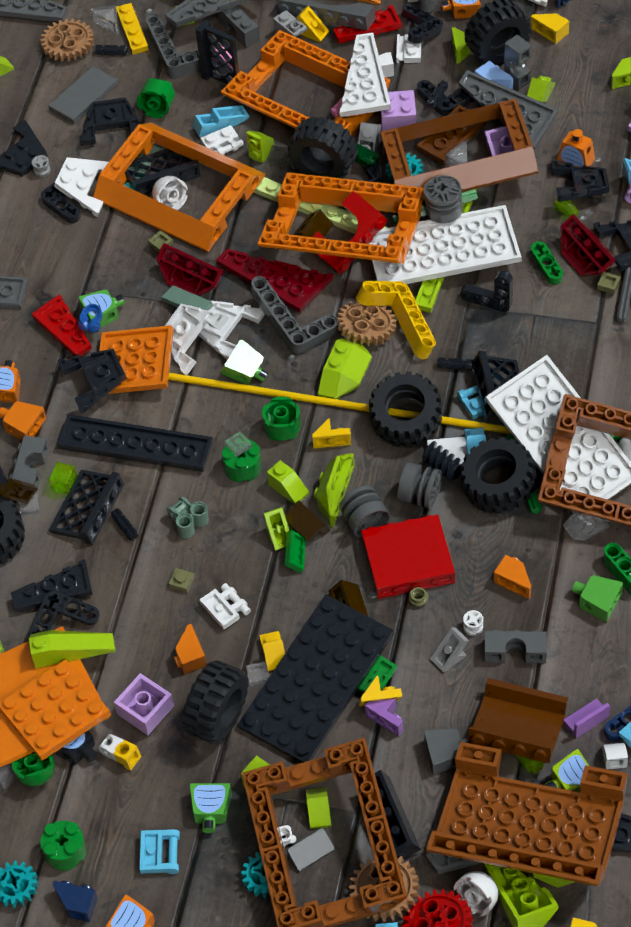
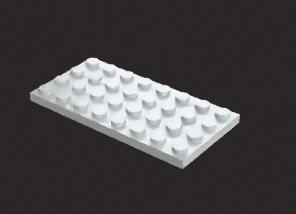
(440, 250)
(530, 411)

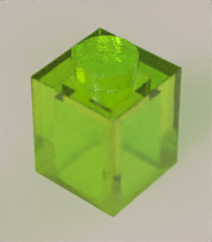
(62, 478)

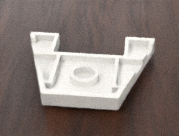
(77, 179)
(187, 324)
(217, 338)

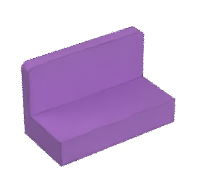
(587, 718)

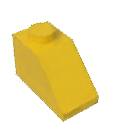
(550, 26)

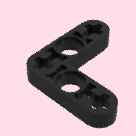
(427, 24)
(446, 103)
(52, 199)
(495, 298)
(60, 607)

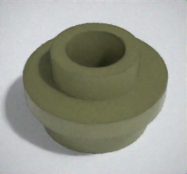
(418, 592)

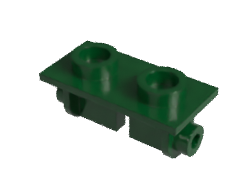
(366, 156)

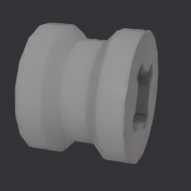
(41, 166)

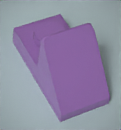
(382, 711)

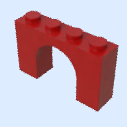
(369, 224)

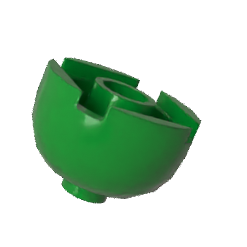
(32, 770)

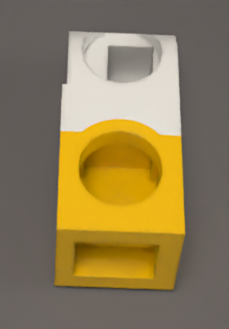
(120, 751)

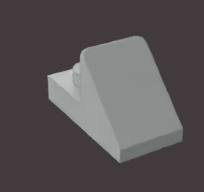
(450, 650)

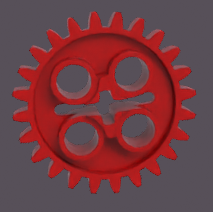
(445, 907)

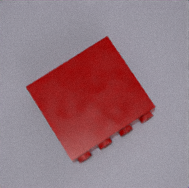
(408, 556)

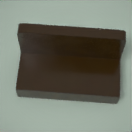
(314, 222)
(18, 490)
(305, 521)
(349, 595)

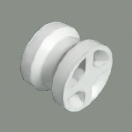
(473, 617)

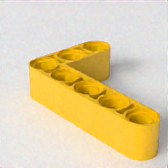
(406, 310)

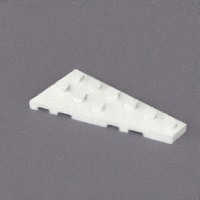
(365, 80)

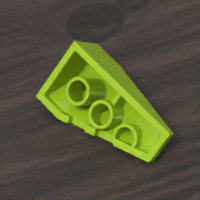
(55, 646)
(522, 898)

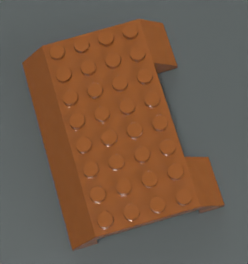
(529, 823)

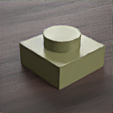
(158, 239)
(608, 283)
(181, 580)

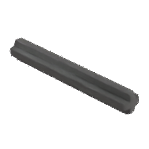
(624, 297)

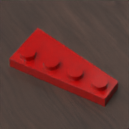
(384, 22)

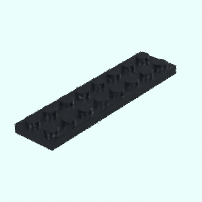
(135, 442)

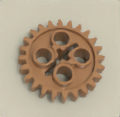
(67, 40)
(366, 323)
(365, 878)

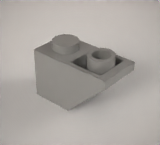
(288, 24)
(369, 135)

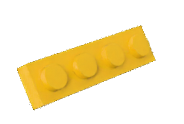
(132, 29)

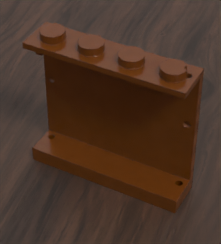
(519, 720)

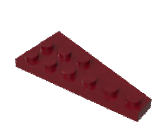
(291, 283)

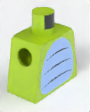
(568, 772)

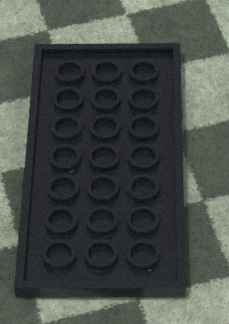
(316, 679)

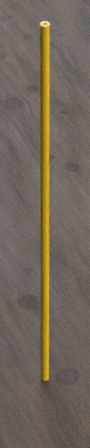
(328, 401)

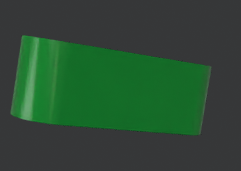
(618, 562)

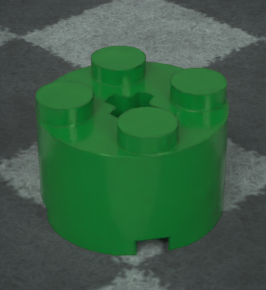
(156, 97)
(281, 419)
(243, 467)
(63, 845)

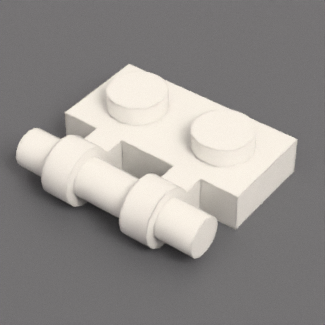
(222, 140)
(220, 609)

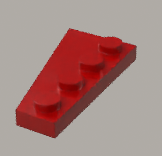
(60, 323)

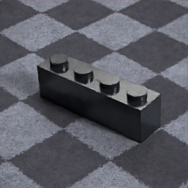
(400, 828)

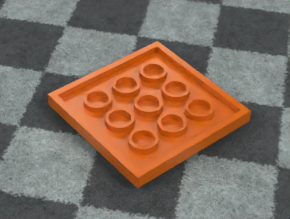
(143, 356)
(54, 709)

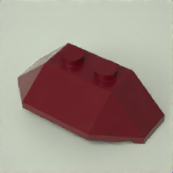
(584, 248)
(187, 271)

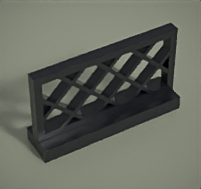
(207, 53)
(146, 181)
(485, 383)
(100, 507)

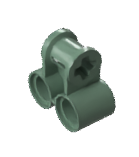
(187, 514)

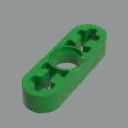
(546, 269)

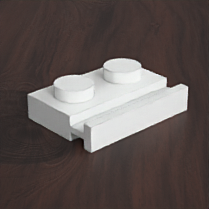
(407, 51)

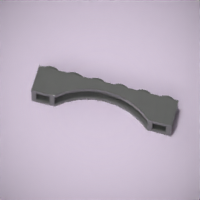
(353, 15)

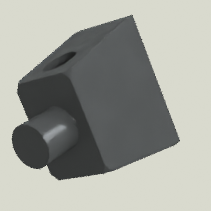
(442, 748)

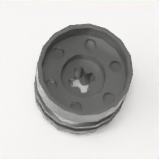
(443, 199)
(419, 485)
(364, 509)

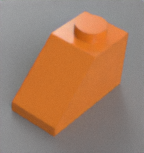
(513, 576)
(189, 652)

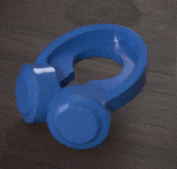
(94, 325)

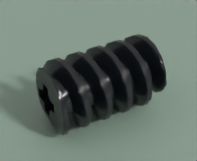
(441, 460)

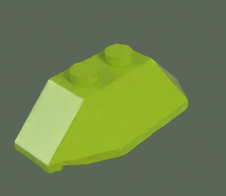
(344, 368)
(334, 486)

